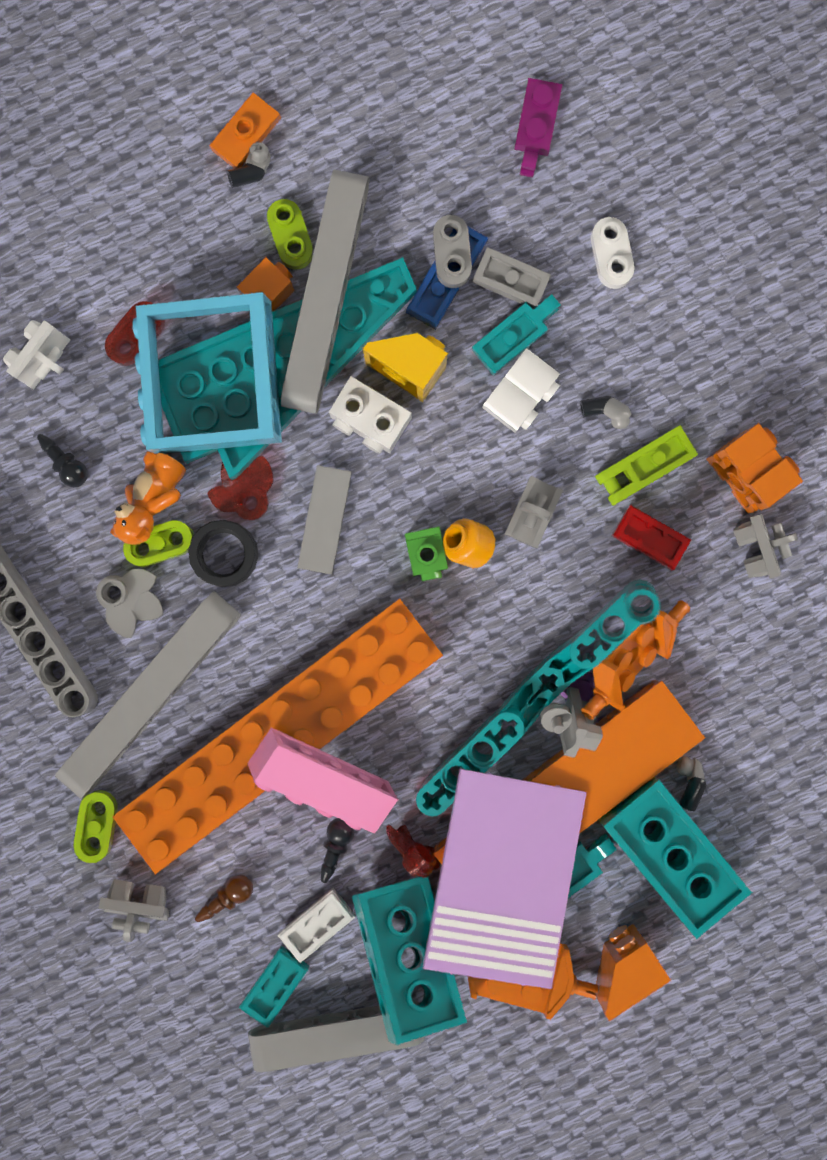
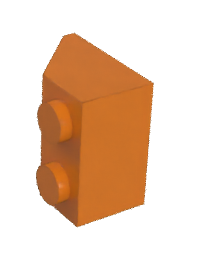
(627, 972)

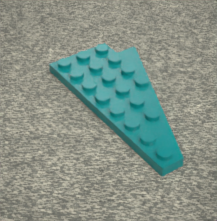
(214, 380)

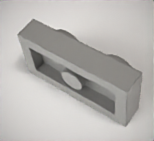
(511, 278)

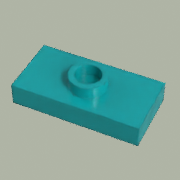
(274, 987)

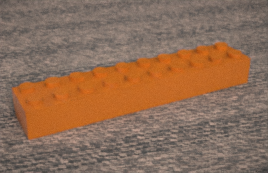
(308, 708)

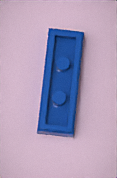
(432, 296)

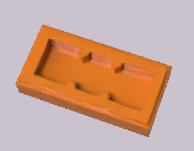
(246, 127)

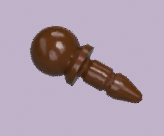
(236, 891)

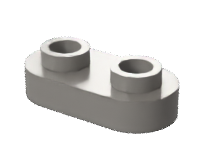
(450, 250)

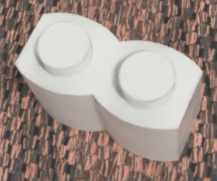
(521, 391)

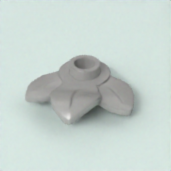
(134, 602)

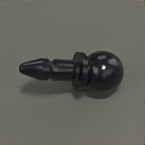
(71, 471)
(338, 836)

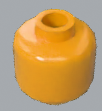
(469, 543)

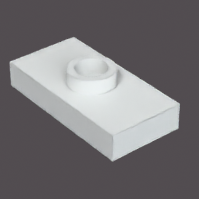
(316, 925)

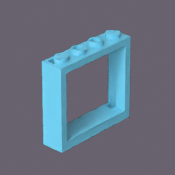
(264, 369)

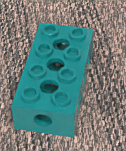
(697, 857)
(394, 982)

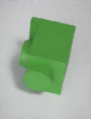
(423, 539)

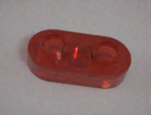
(123, 334)

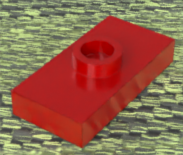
(651, 537)

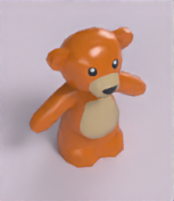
(149, 495)

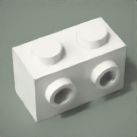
(369, 415)

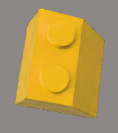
(408, 362)

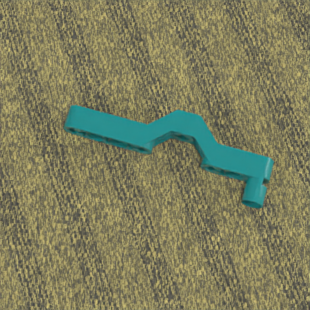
(530, 699)

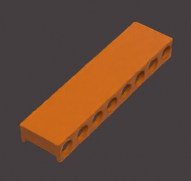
(633, 750)

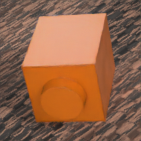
(269, 279)

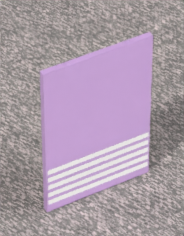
(504, 879)

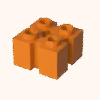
(755, 469)

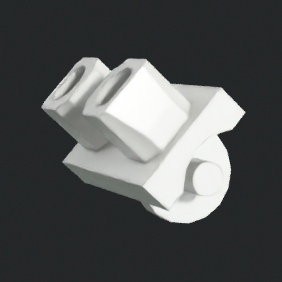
(38, 355)

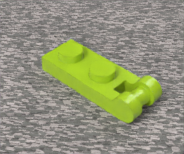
(647, 464)

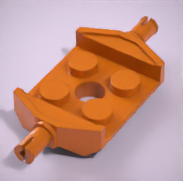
(637, 651)
(537, 998)

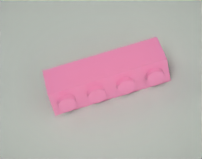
(321, 781)

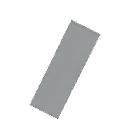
(324, 520)

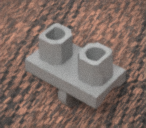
(533, 512)
(766, 562)
(571, 724)
(119, 903)

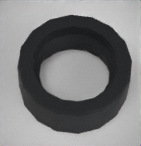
(197, 547)

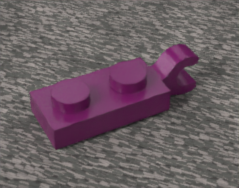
(537, 122)

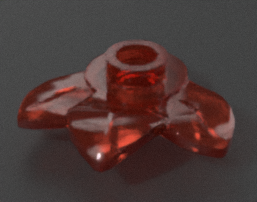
(252, 482)
(417, 858)

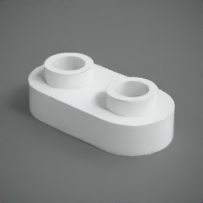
(612, 251)

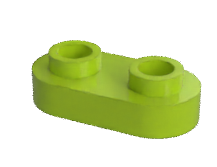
(290, 232)
(160, 544)
(94, 824)

